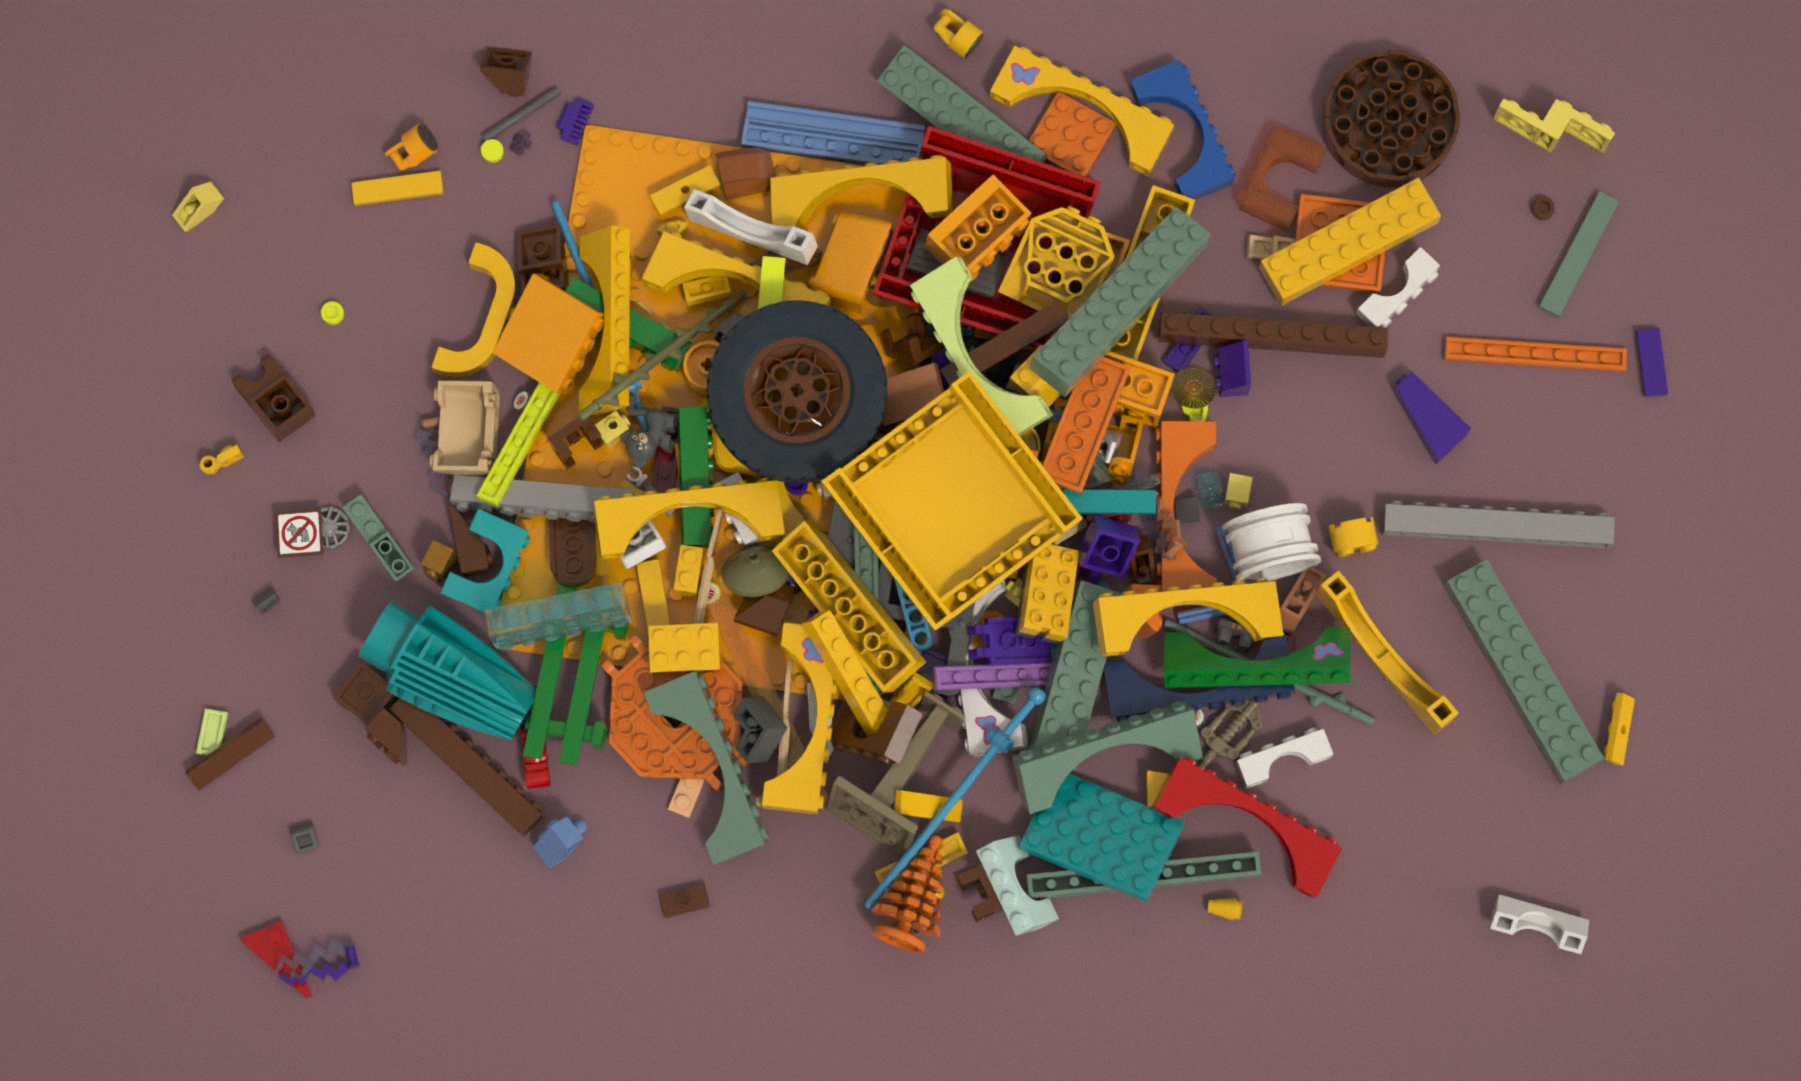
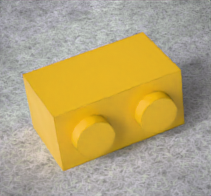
(689, 571)

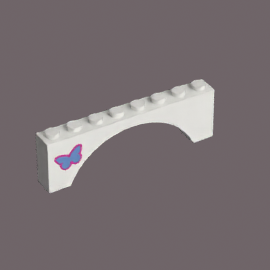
(979, 712)

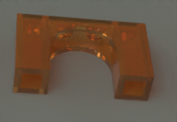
(1282, 147)

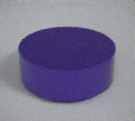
(796, 489)

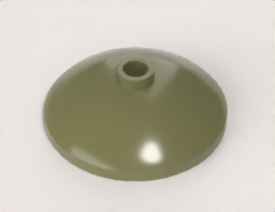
(754, 572)

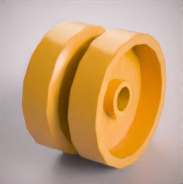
(695, 363)

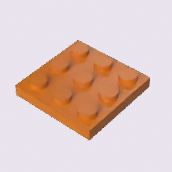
(1072, 134)

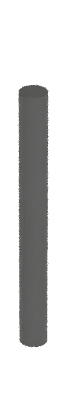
(533, 106)

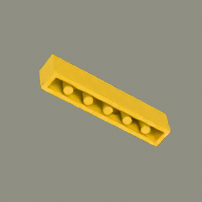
(846, 670)

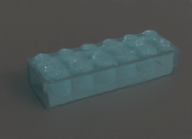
(558, 616)

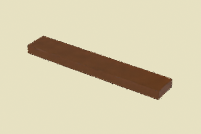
(1012, 340)

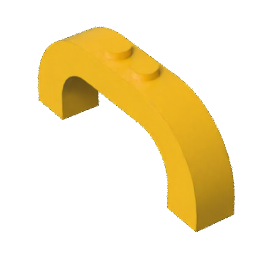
(475, 359)

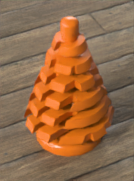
(913, 903)

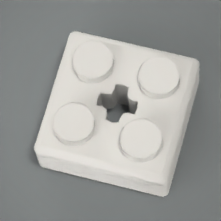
(645, 545)

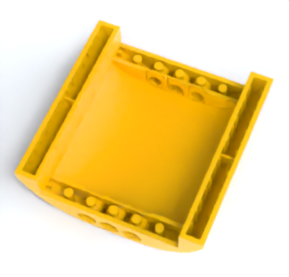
(952, 501)

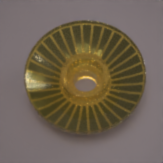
(1195, 379)

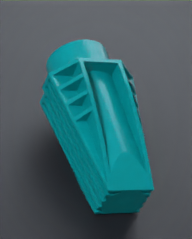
(448, 671)

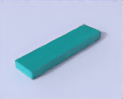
(1113, 501)

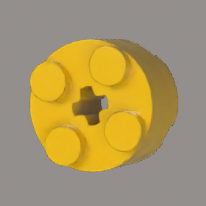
(1352, 536)

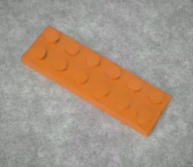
(1085, 424)

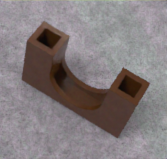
(886, 744)

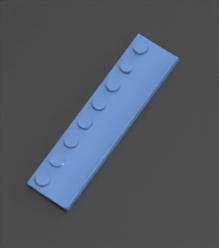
(830, 134)

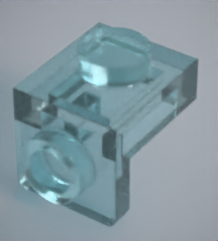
(1210, 489)

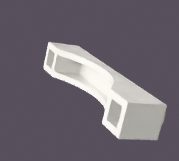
(783, 240)

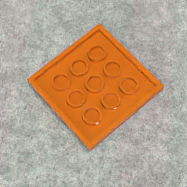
(1319, 212)

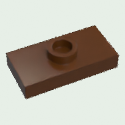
(684, 901)

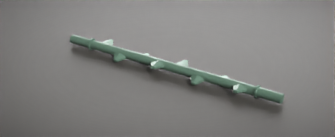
(1316, 697)

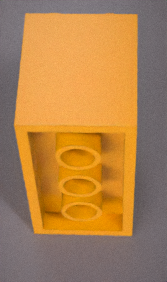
(981, 215)
(1143, 391)

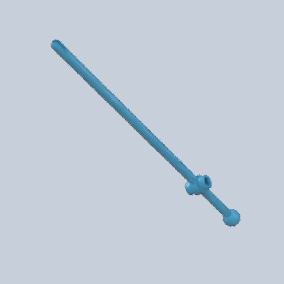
(584, 275)
(999, 742)

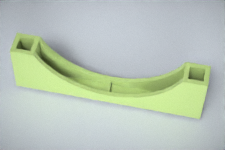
(941, 299)

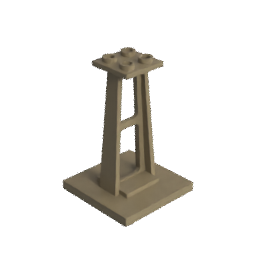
(875, 812)

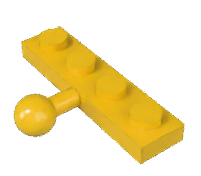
(951, 850)

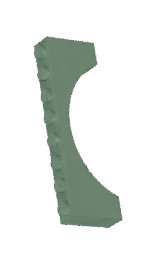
(1046, 767)
(739, 822)

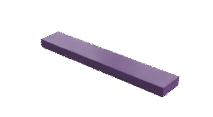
(990, 676)

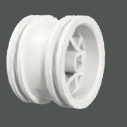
(1271, 543)

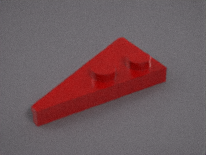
(270, 945)

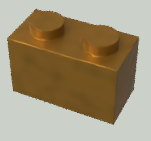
(438, 561)

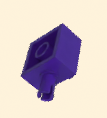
(1107, 548)

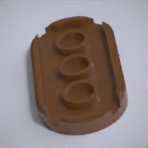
(573, 551)

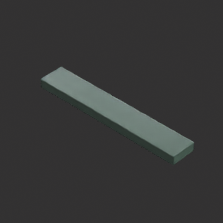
(1579, 254)

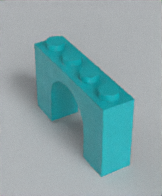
(510, 541)

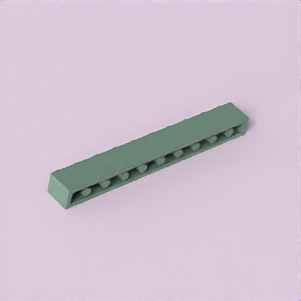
(1175, 873)

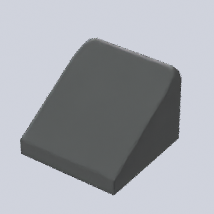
(1188, 510)
(265, 601)
(304, 837)

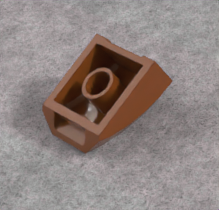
(745, 171)

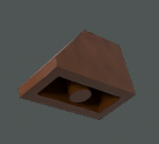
(1142, 563)

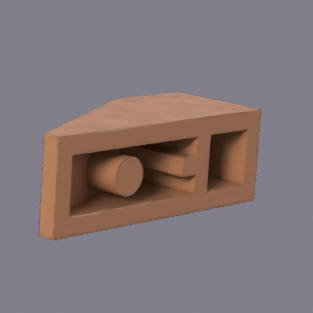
(1300, 598)

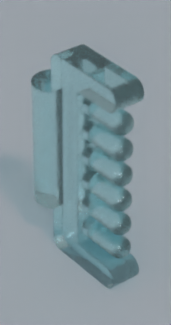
(1144, 484)

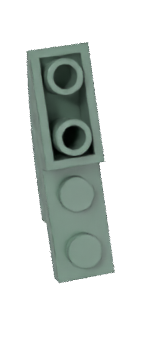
(378, 538)

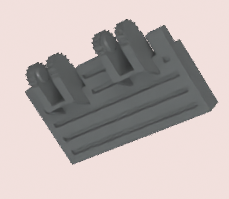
(923, 263)

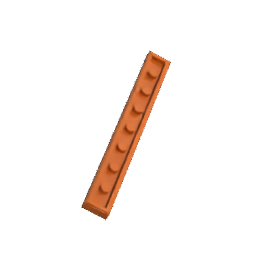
(1535, 354)

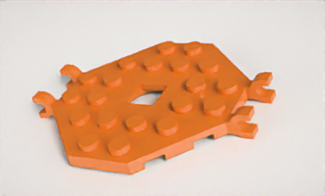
(649, 740)

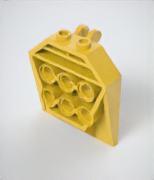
(1064, 229)

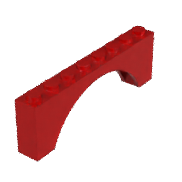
(1308, 853)

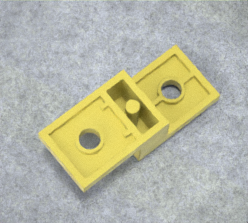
(1558, 119)

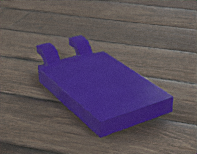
(1005, 647)

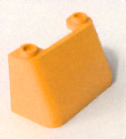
(851, 259)

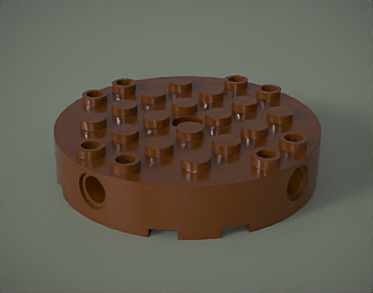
(1383, 149)

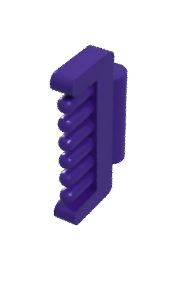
(569, 118)

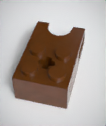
(270, 394)

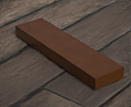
(229, 754)

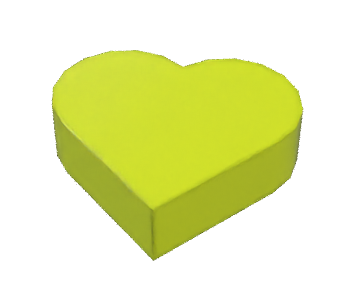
(1195, 414)

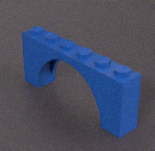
(1171, 86)

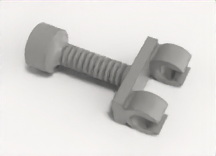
(641, 482)

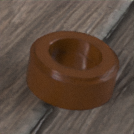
(1543, 208)

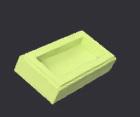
(212, 731)

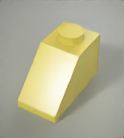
(197, 205)

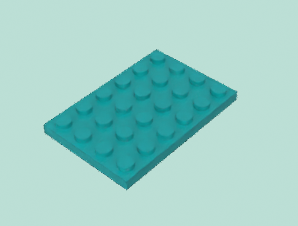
(1103, 837)

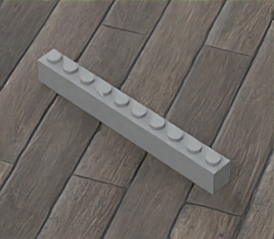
(1498, 525)

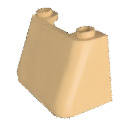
(466, 427)

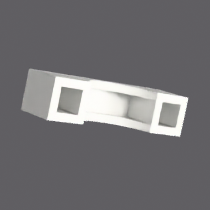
(1379, 309)
(1312, 748)
(1565, 929)

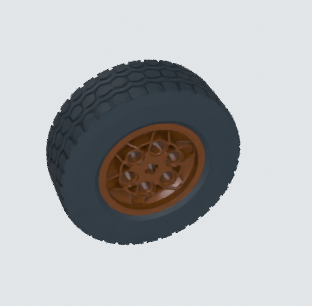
(783, 338)

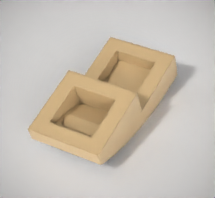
(1263, 247)

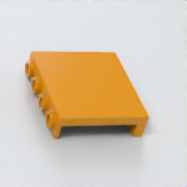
(549, 334)

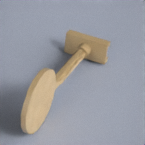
(784, 742)

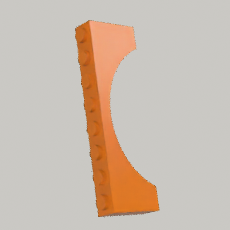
(1179, 448)

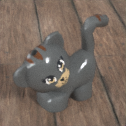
(642, 443)

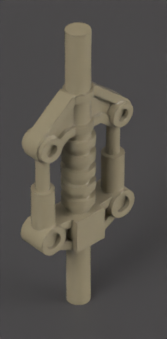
(1218, 745)

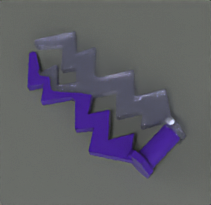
(308, 964)

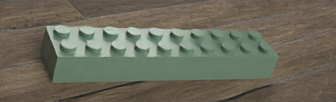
(1120, 301)
(1523, 672)

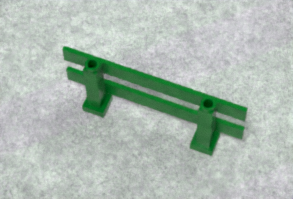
(575, 729)

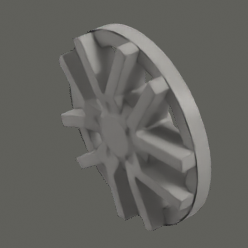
(330, 527)

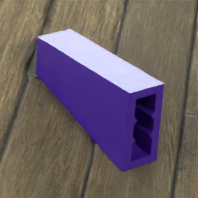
(1431, 418)

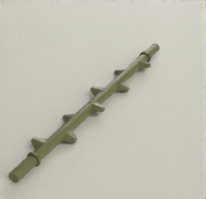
(672, 350)

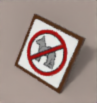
(299, 533)

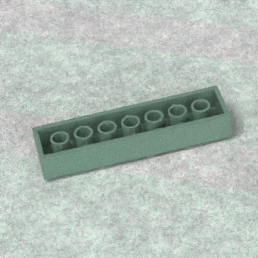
(950, 106)
(1073, 673)

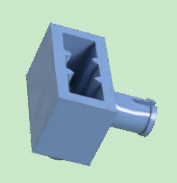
(559, 840)

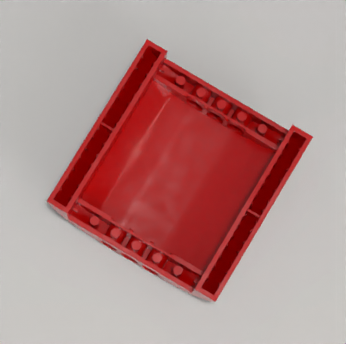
(1033, 183)

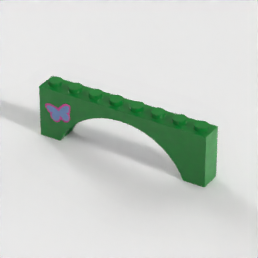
(1319, 663)

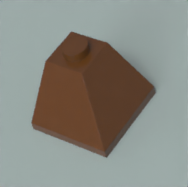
(507, 70)
(767, 611)

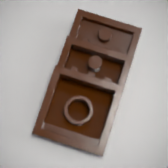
(542, 252)

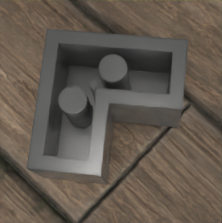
(761, 727)

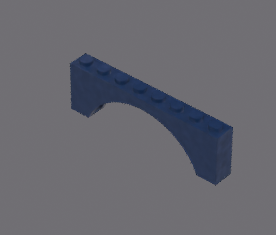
(1133, 695)

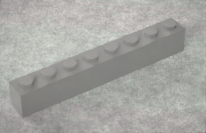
(533, 498)

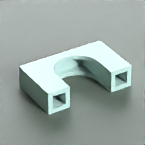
(1022, 911)

